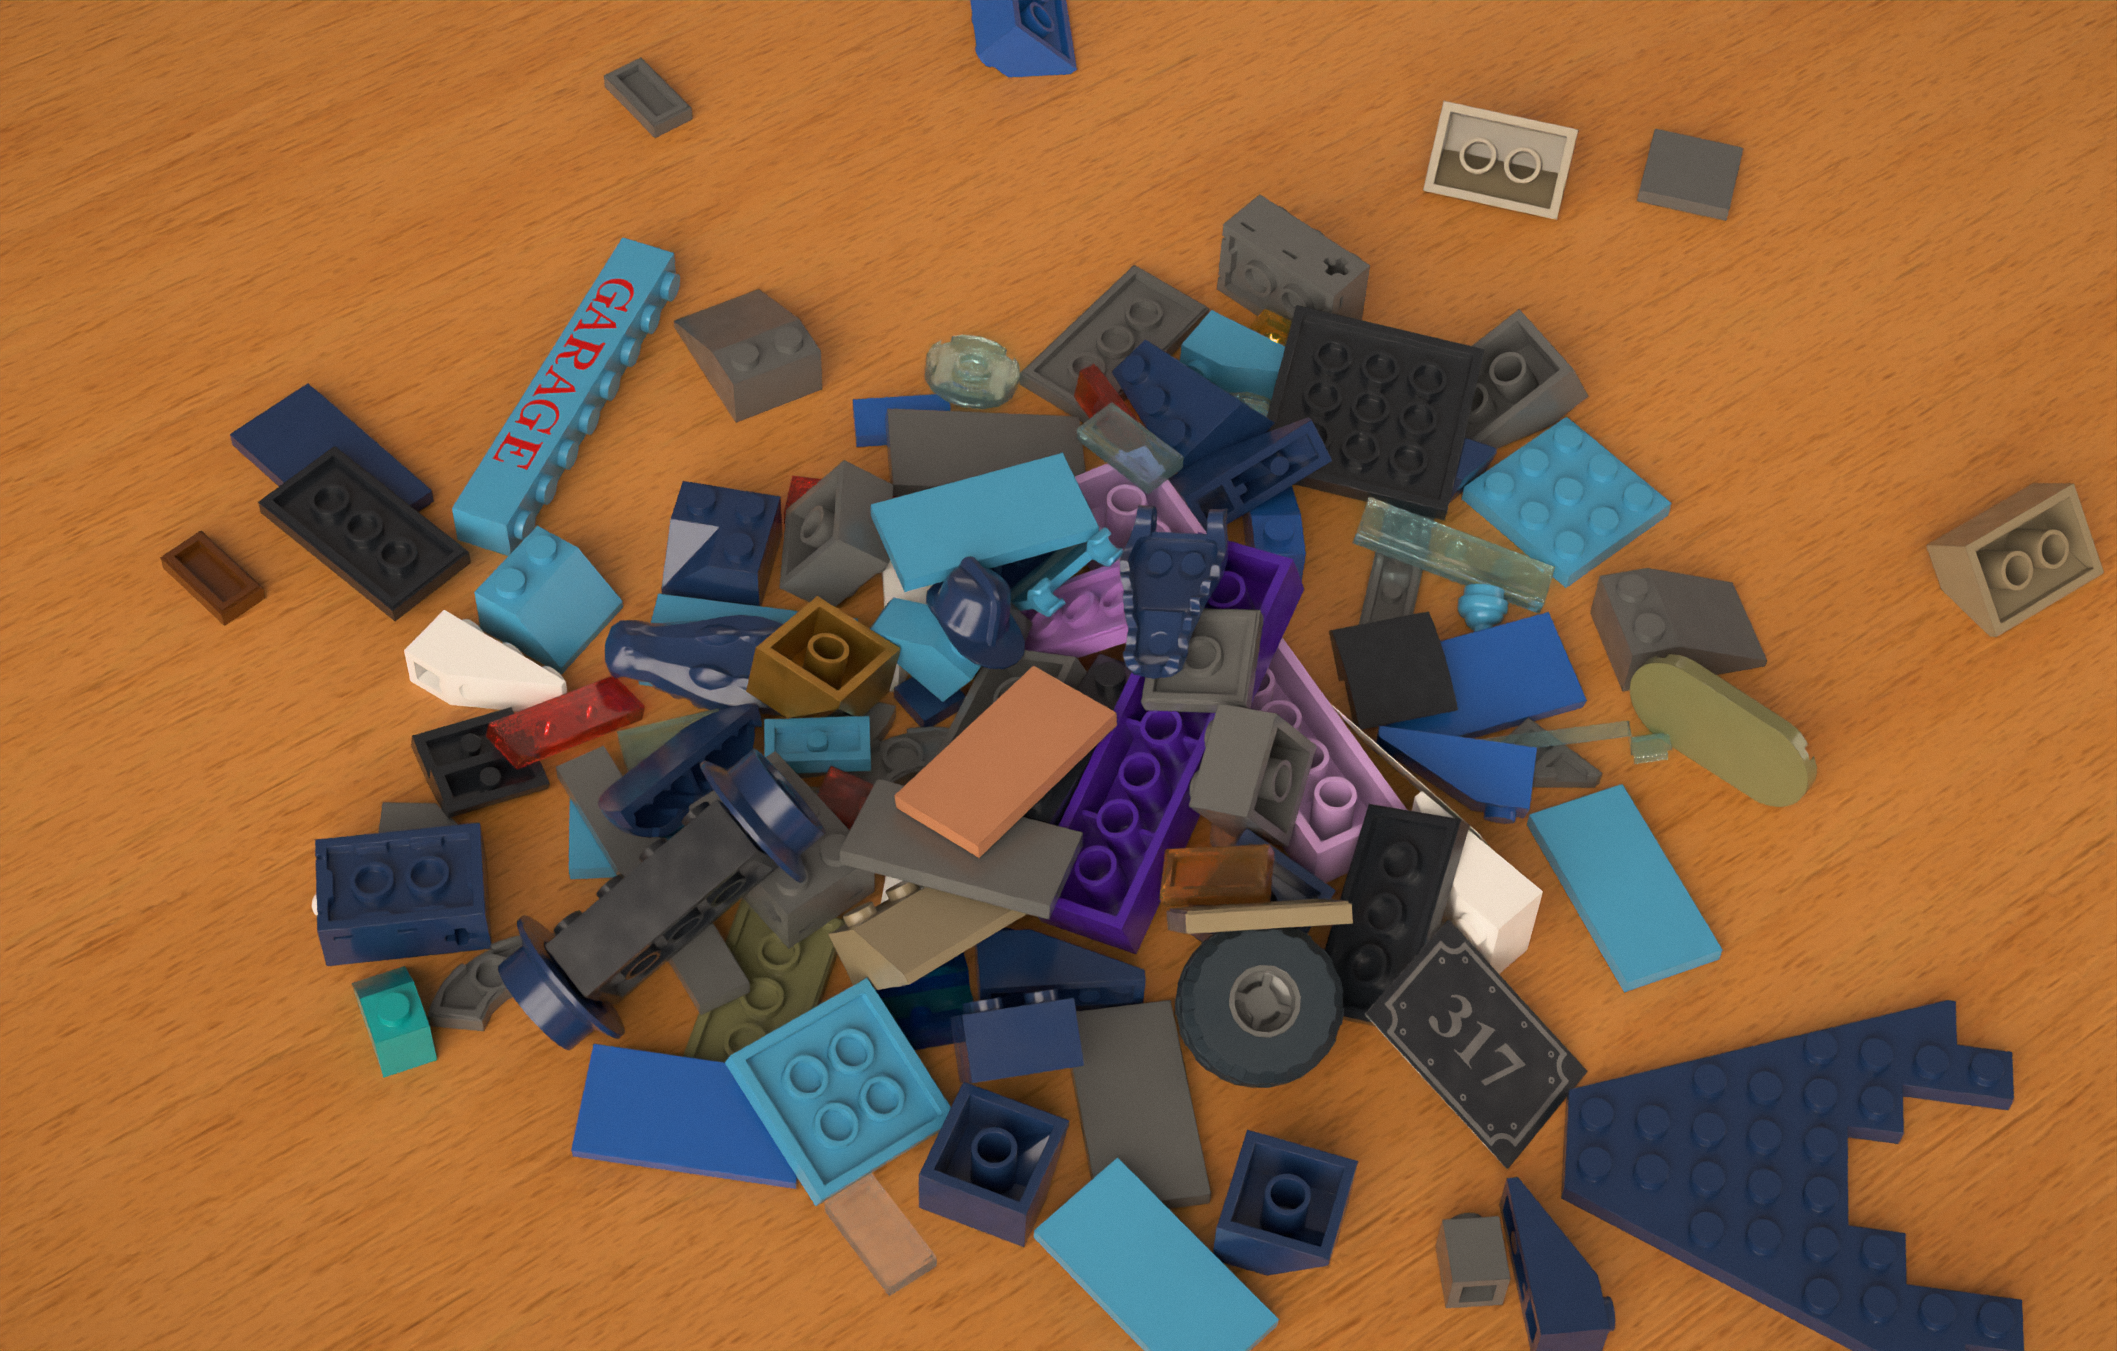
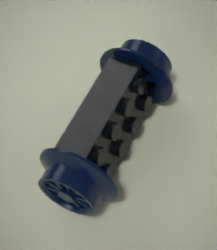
(661, 905)

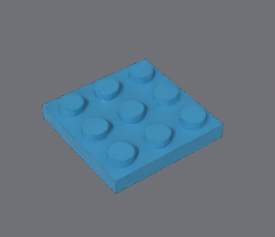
(1566, 501)
(840, 1091)

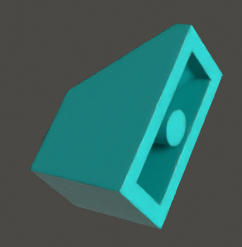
(395, 1021)

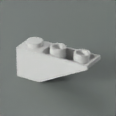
(475, 670)

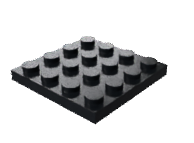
(1383, 405)

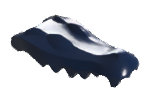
(1166, 589)
(691, 659)

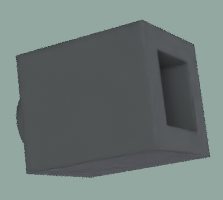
(1472, 1261)

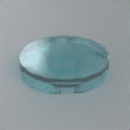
(971, 372)

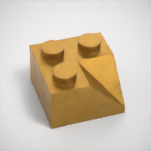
(822, 664)

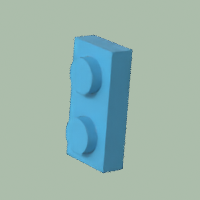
(822, 742)

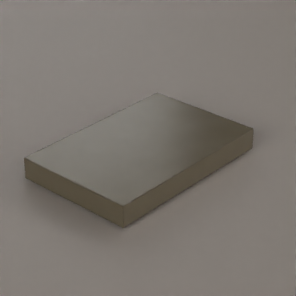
(1259, 916)

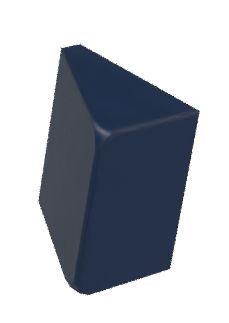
(1473, 462)

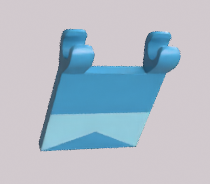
(1037, 587)

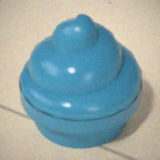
(1482, 606)

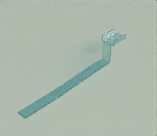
(1644, 748)

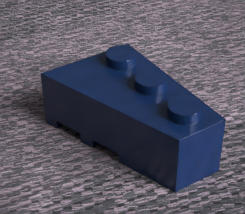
(1184, 405)

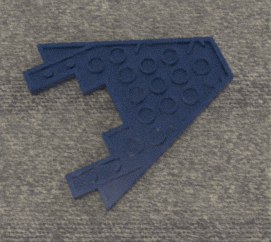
(1748, 1173)

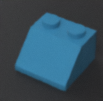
(546, 600)

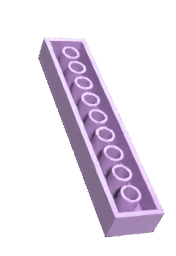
(1341, 772)

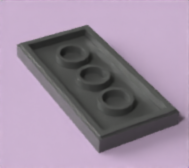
(1108, 332)
(951, 446)
(1017, 872)
(1139, 1101)

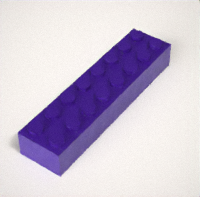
(1141, 773)

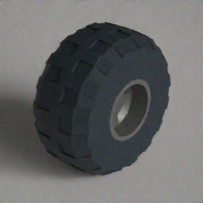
(1259, 1005)

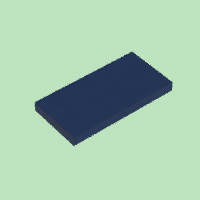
(308, 426)

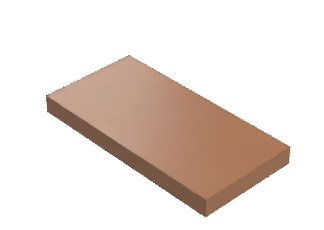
(1005, 761)

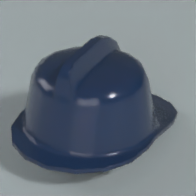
(977, 616)

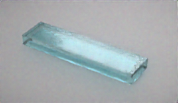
(1453, 554)

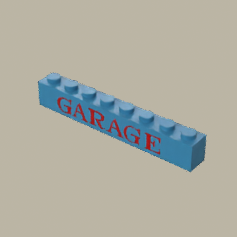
(566, 398)

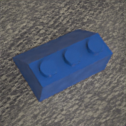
(1024, 36)

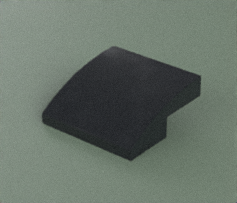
(1393, 670)
(469, 770)

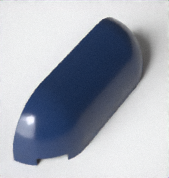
(663, 786)

